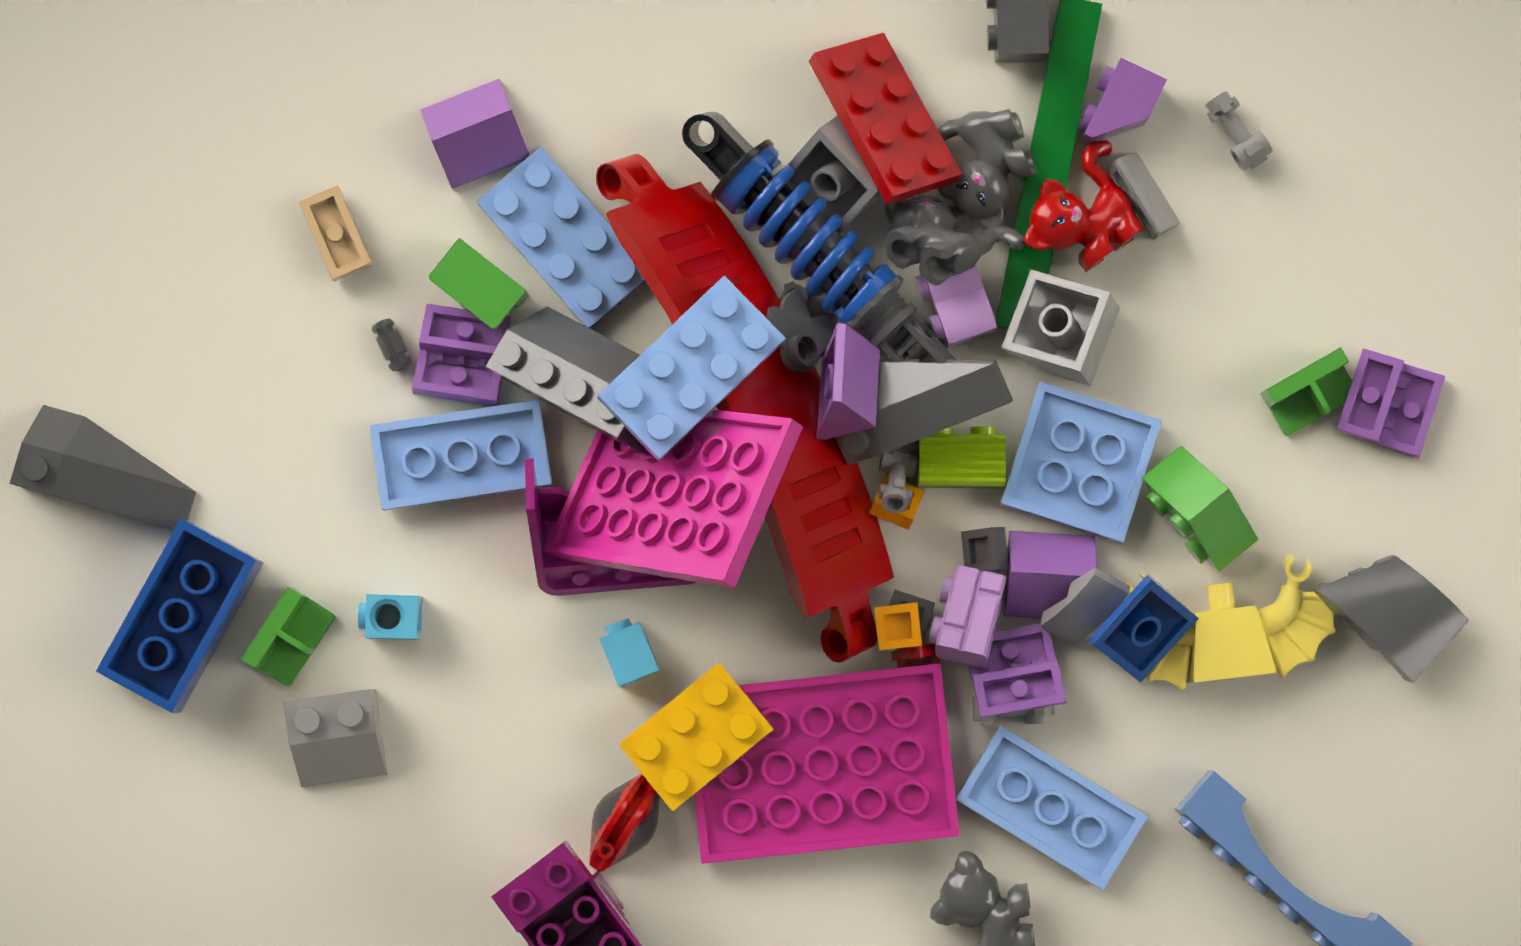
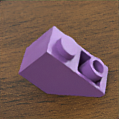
(1125, 102)

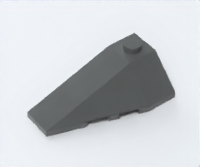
(925, 399)
(89, 466)

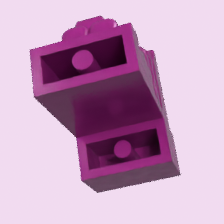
(564, 904)

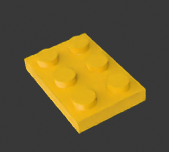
(696, 736)

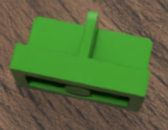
(477, 284)
(1309, 392)
(288, 636)

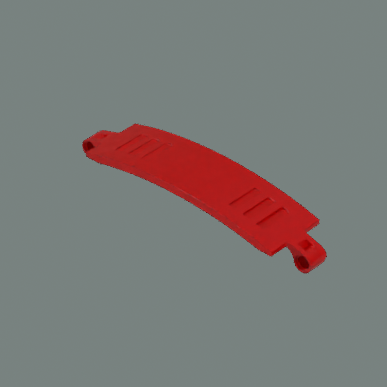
(821, 506)

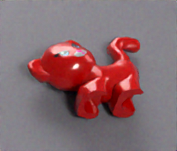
(1063, 219)

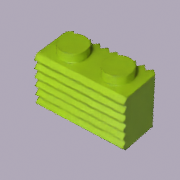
(962, 459)

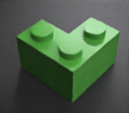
(1199, 509)

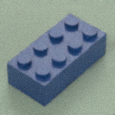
(179, 616)

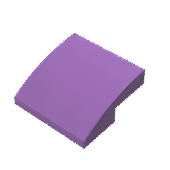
(455, 356)
(1390, 403)
(1018, 673)

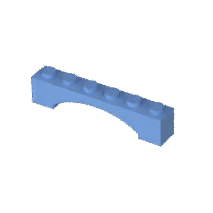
(1217, 812)

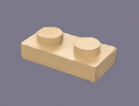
(335, 233)

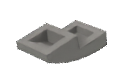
(1087, 606)

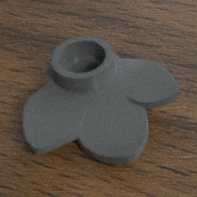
(804, 335)

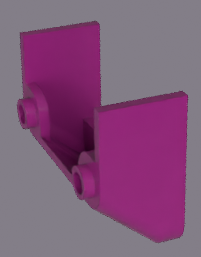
(568, 577)

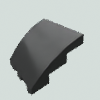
(1395, 613)

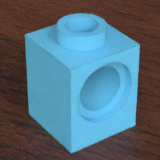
(411, 616)
(628, 652)

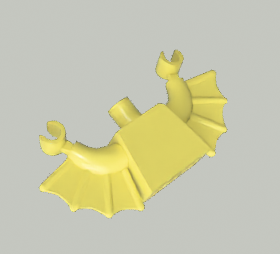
(1248, 639)

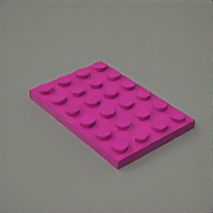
(678, 515)
(842, 769)

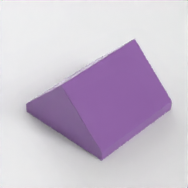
(475, 133)
(847, 384)
(1043, 568)

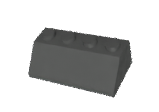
(565, 368)

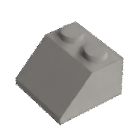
(835, 174)
(1061, 327)
(336, 737)

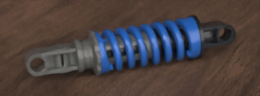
(811, 242)

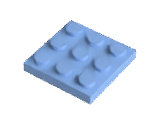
(1080, 462)

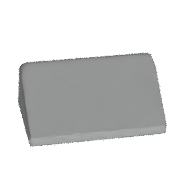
(1144, 194)

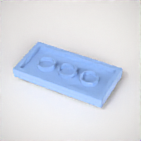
(562, 237)
(691, 368)
(459, 454)
(1051, 807)

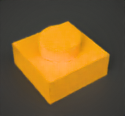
(901, 519)
(897, 626)

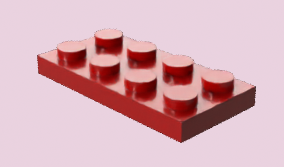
(885, 118)

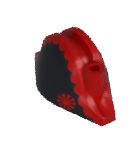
(623, 823)

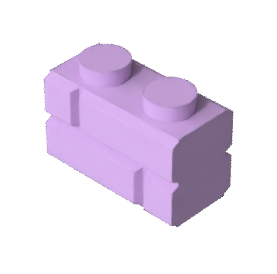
(969, 616)

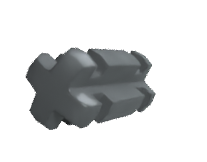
(391, 344)

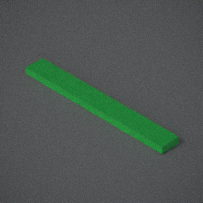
(1052, 136)

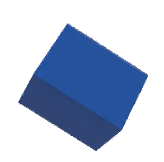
(1143, 628)

